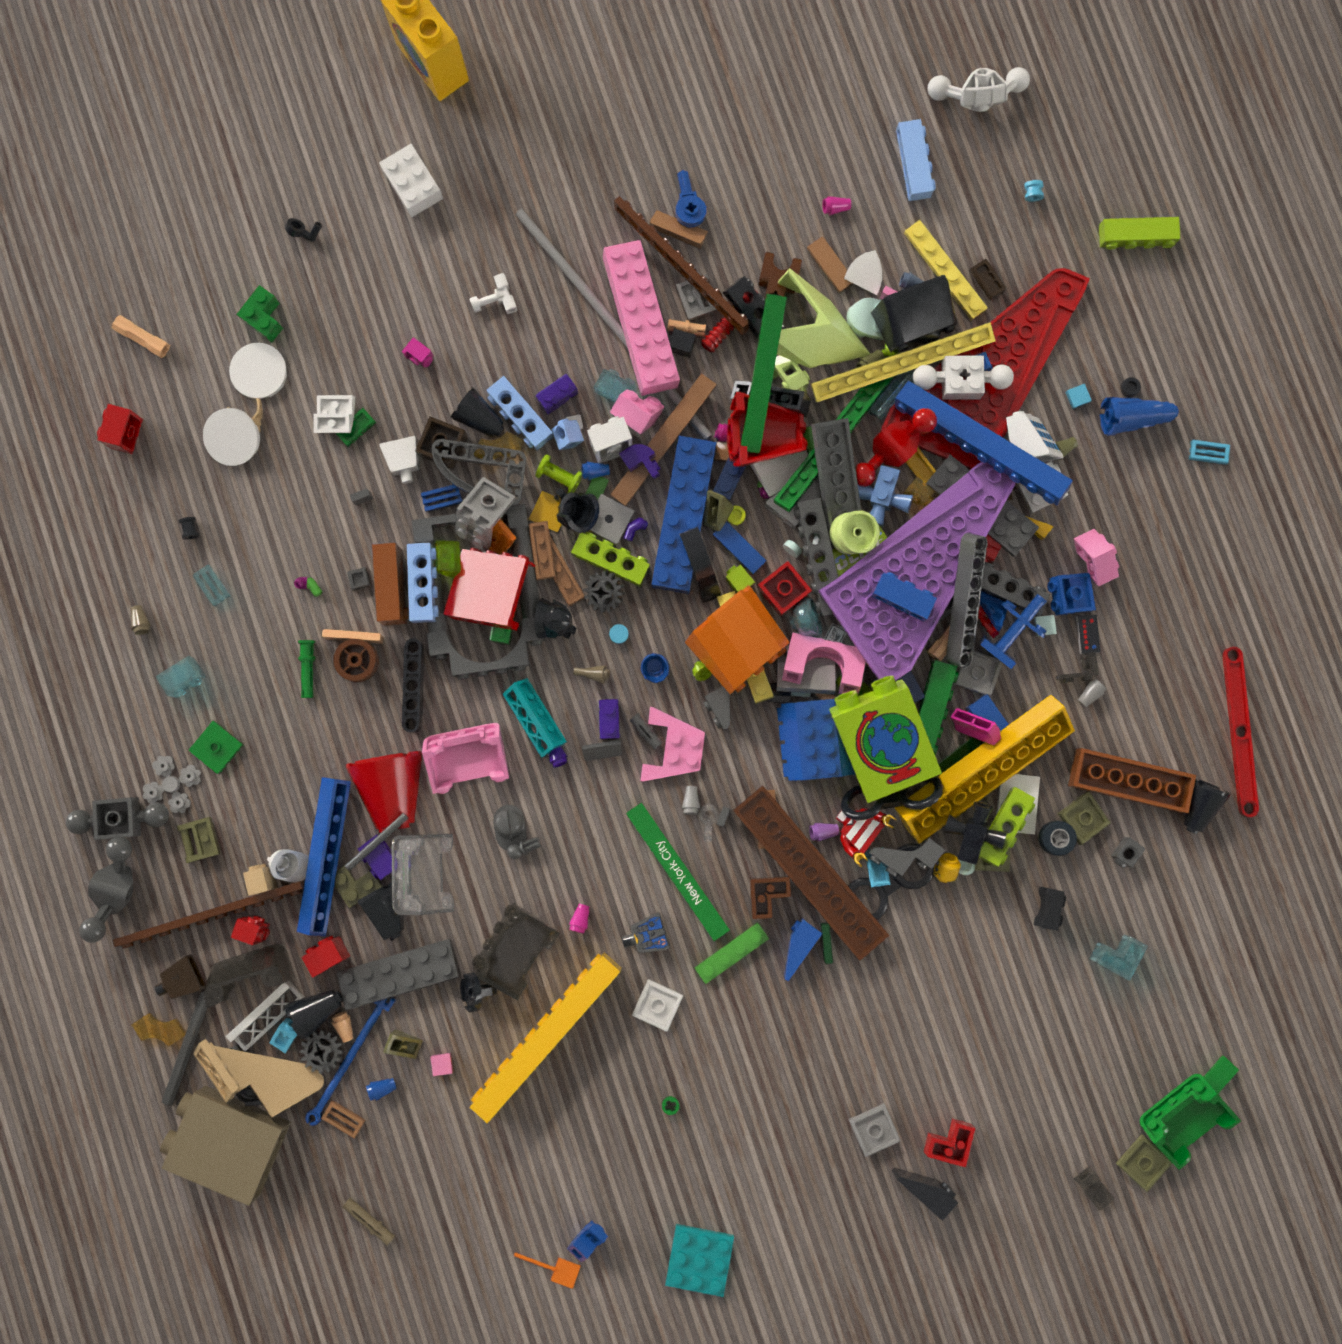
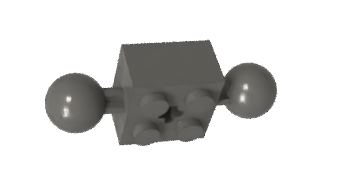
(128, 818)

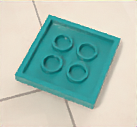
(699, 1260)

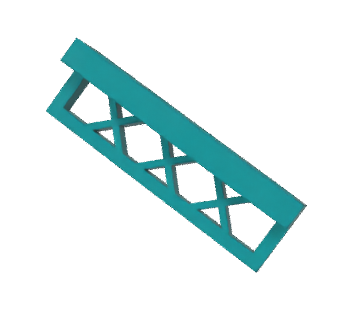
(535, 714)

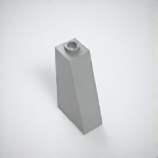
(812, 492)

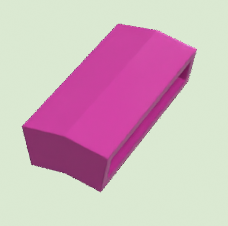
(976, 726)

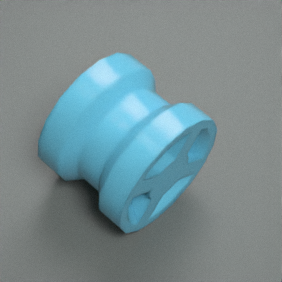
(1034, 190)

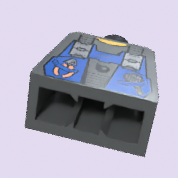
(647, 935)

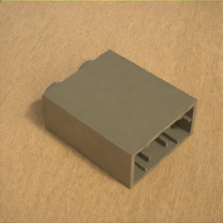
(224, 1144)

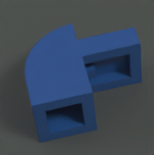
(587, 1241)

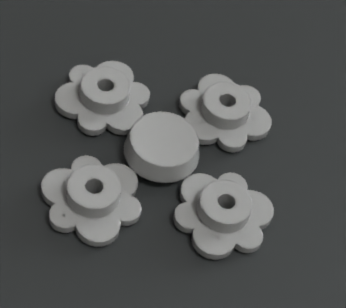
(171, 784)

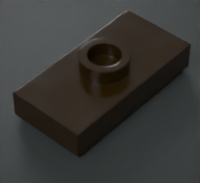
(988, 279)

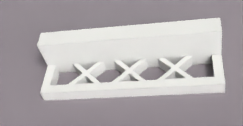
(258, 1013)

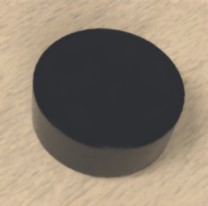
(1130, 387)

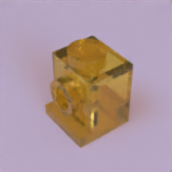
(920, 491)

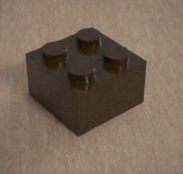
(435, 430)

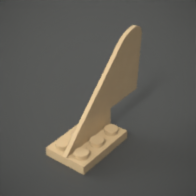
(273, 1080)

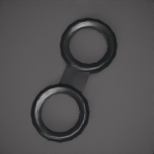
(890, 801)
(896, 883)

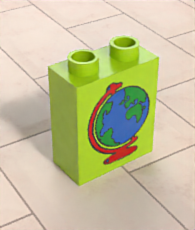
(884, 738)

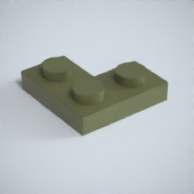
(353, 890)

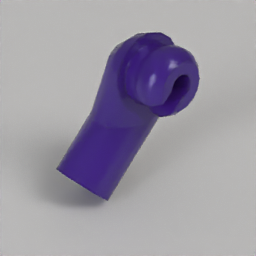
(633, 526)

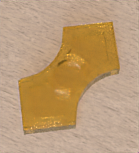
(507, 441)
(166, 1031)

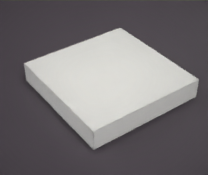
(657, 1005)

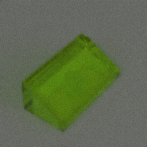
(448, 558)

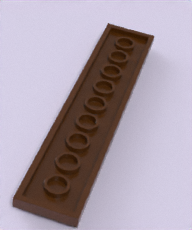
(811, 873)

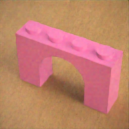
(806, 648)

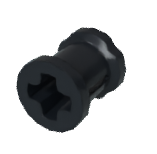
(189, 528)

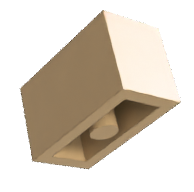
(259, 880)

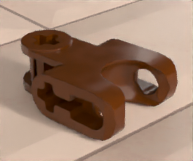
(771, 275)

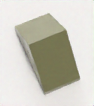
(716, 510)
(402, 1044)

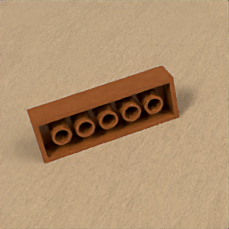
(1132, 780)

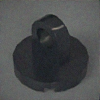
(472, 991)

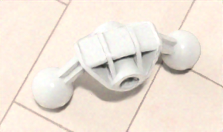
(982, 89)

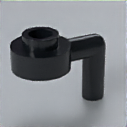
(297, 229)

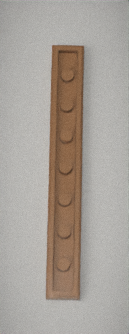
(666, 436)

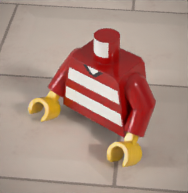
(859, 834)

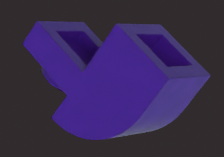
(638, 455)

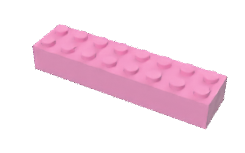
(640, 318)

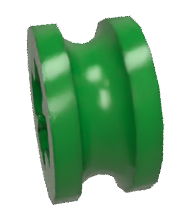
(668, 1111)

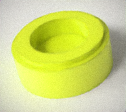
(737, 516)

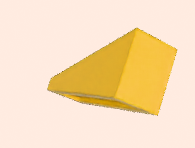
(1043, 528)

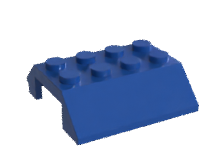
(811, 741)

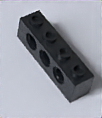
(756, 301)

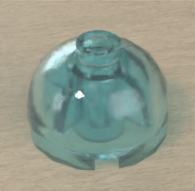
(805, 618)

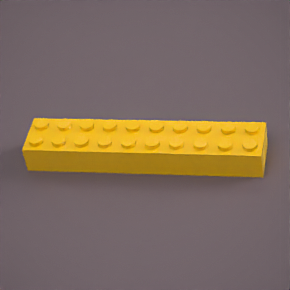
(989, 767)
(544, 1038)

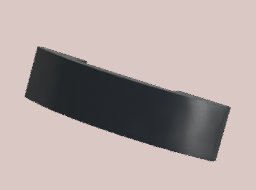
(700, 564)

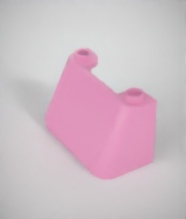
(465, 756)

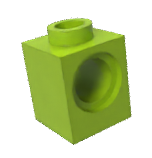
(738, 578)

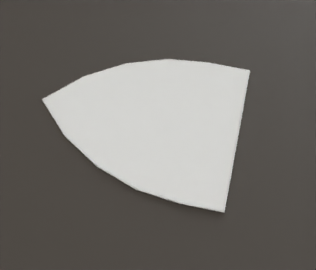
(866, 272)

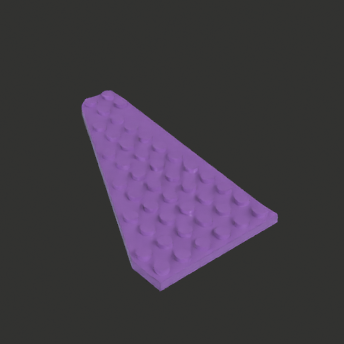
(921, 553)

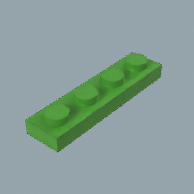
(731, 953)

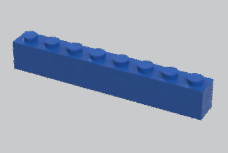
(323, 857)

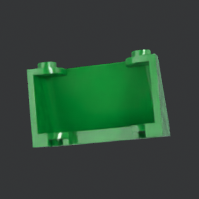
(1185, 1117)

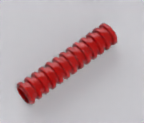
(719, 332)

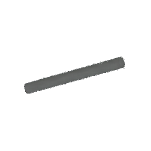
(376, 842)

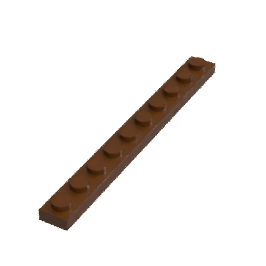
(686, 269)
(202, 917)

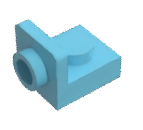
(284, 1036)

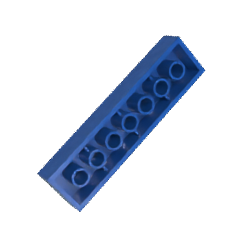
(683, 512)

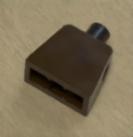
(181, 979)

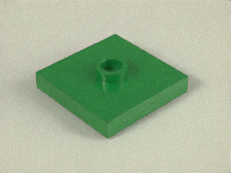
(216, 747)

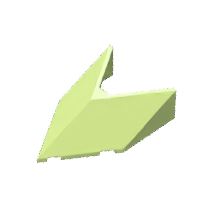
(819, 343)

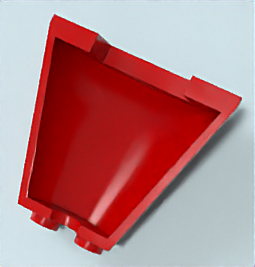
(780, 437)
(388, 786)

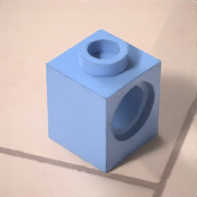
(567, 434)

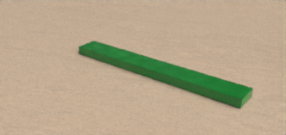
(763, 372)

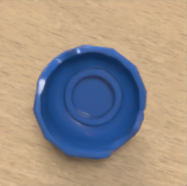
(655, 667)

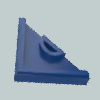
(993, 609)

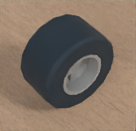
(1057, 844)

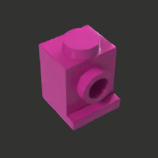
(418, 353)

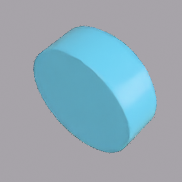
(618, 634)

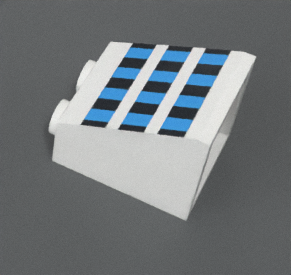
(1032, 436)

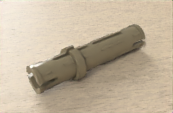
(368, 1221)

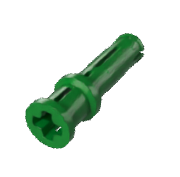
(307, 658)

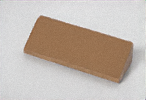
(670, 226)

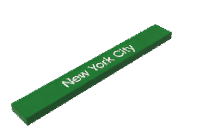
(677, 871)

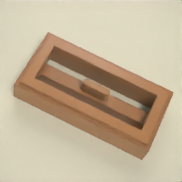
(360, 1120)

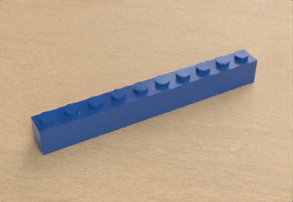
(986, 445)

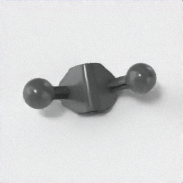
(109, 889)

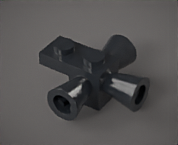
(975, 833)

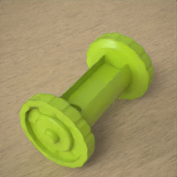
(558, 474)

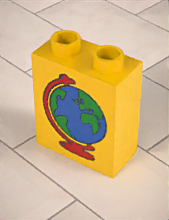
(427, 44)

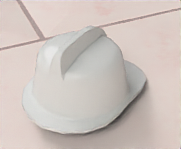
(288, 865)

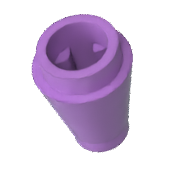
(822, 831)

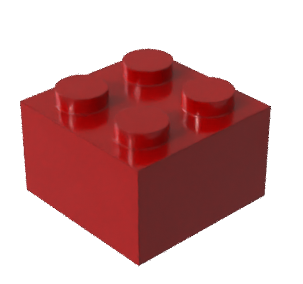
(119, 428)
(784, 588)

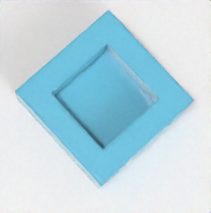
(1078, 396)

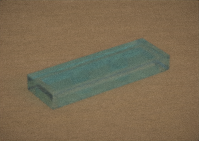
(887, 398)

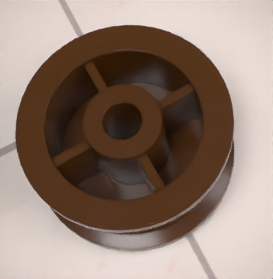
(367, 660)

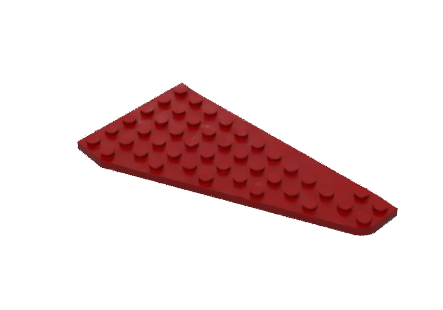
(1023, 342)

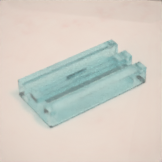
(220, 598)

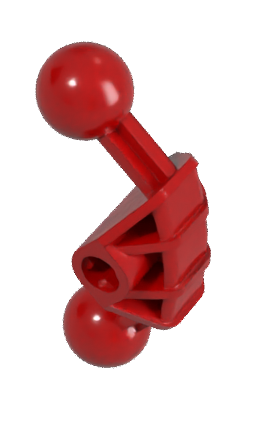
(896, 444)

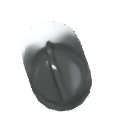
(509, 826)

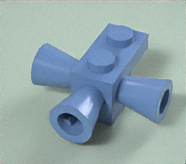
(884, 495)

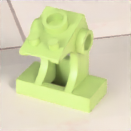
(797, 381)

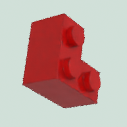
(326, 955)
(955, 1147)

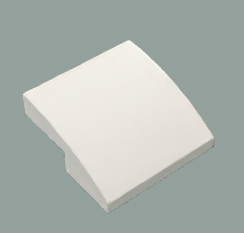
(334, 414)

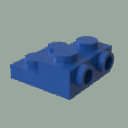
(1071, 594)

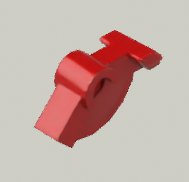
(986, 623)

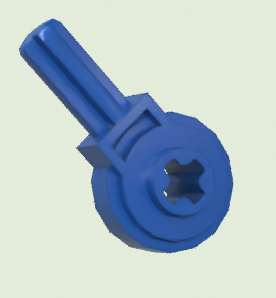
(690, 209)

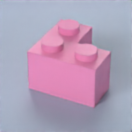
(637, 412)
(1098, 556)

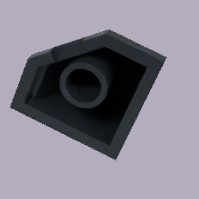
(381, 913)

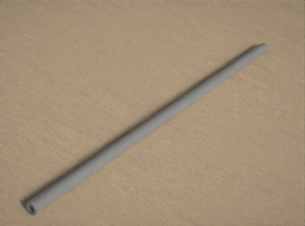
(596, 303)

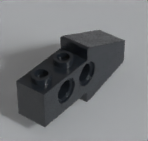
(787, 398)

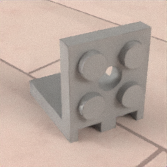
(477, 519)

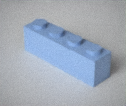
(915, 160)

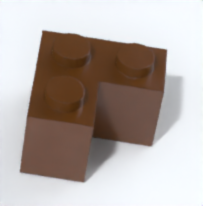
(763, 890)

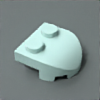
(861, 319)

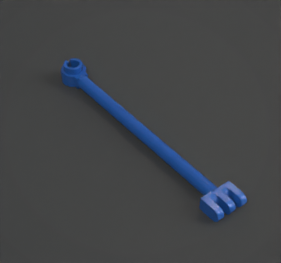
(317, 1111)

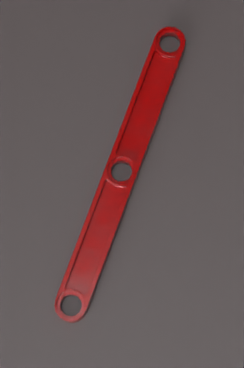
(1241, 746)

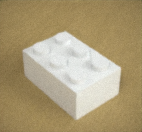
(411, 180)
(609, 439)

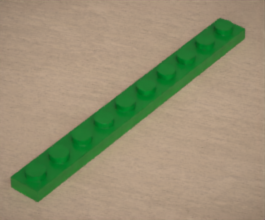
(808, 471)

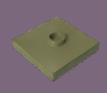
(1084, 817)
(1144, 1163)

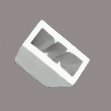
(402, 457)

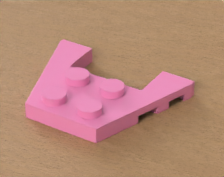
(682, 747)

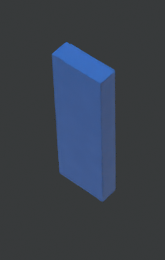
(739, 548)

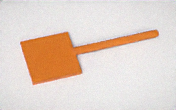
(564, 1271)

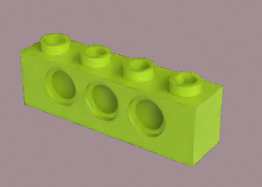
(586, 541)
(1014, 798)

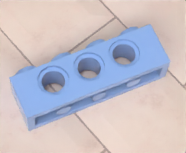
(503, 389)
(416, 553)

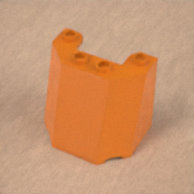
(738, 640)

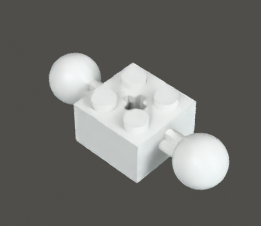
(968, 366)

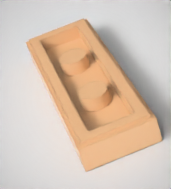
(346, 635)

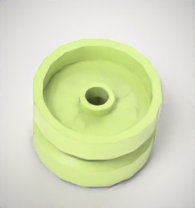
(854, 532)

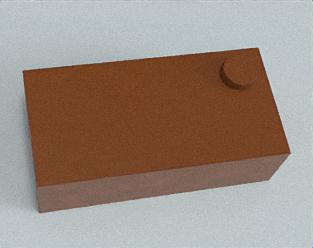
(389, 584)

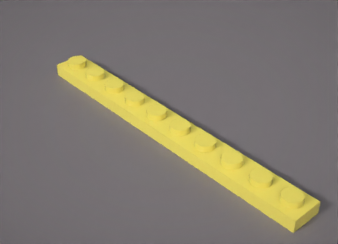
(902, 362)

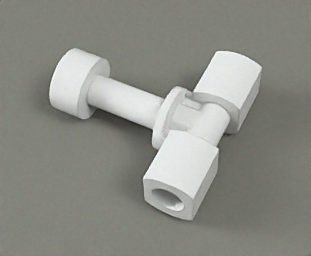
(501, 295)

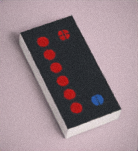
(1088, 634)

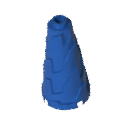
(1133, 413)

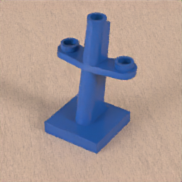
(1002, 645)

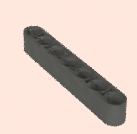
(966, 600)

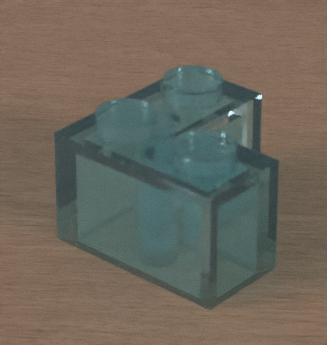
(1122, 960)

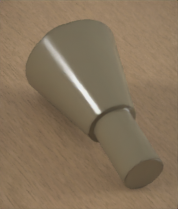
(597, 673)

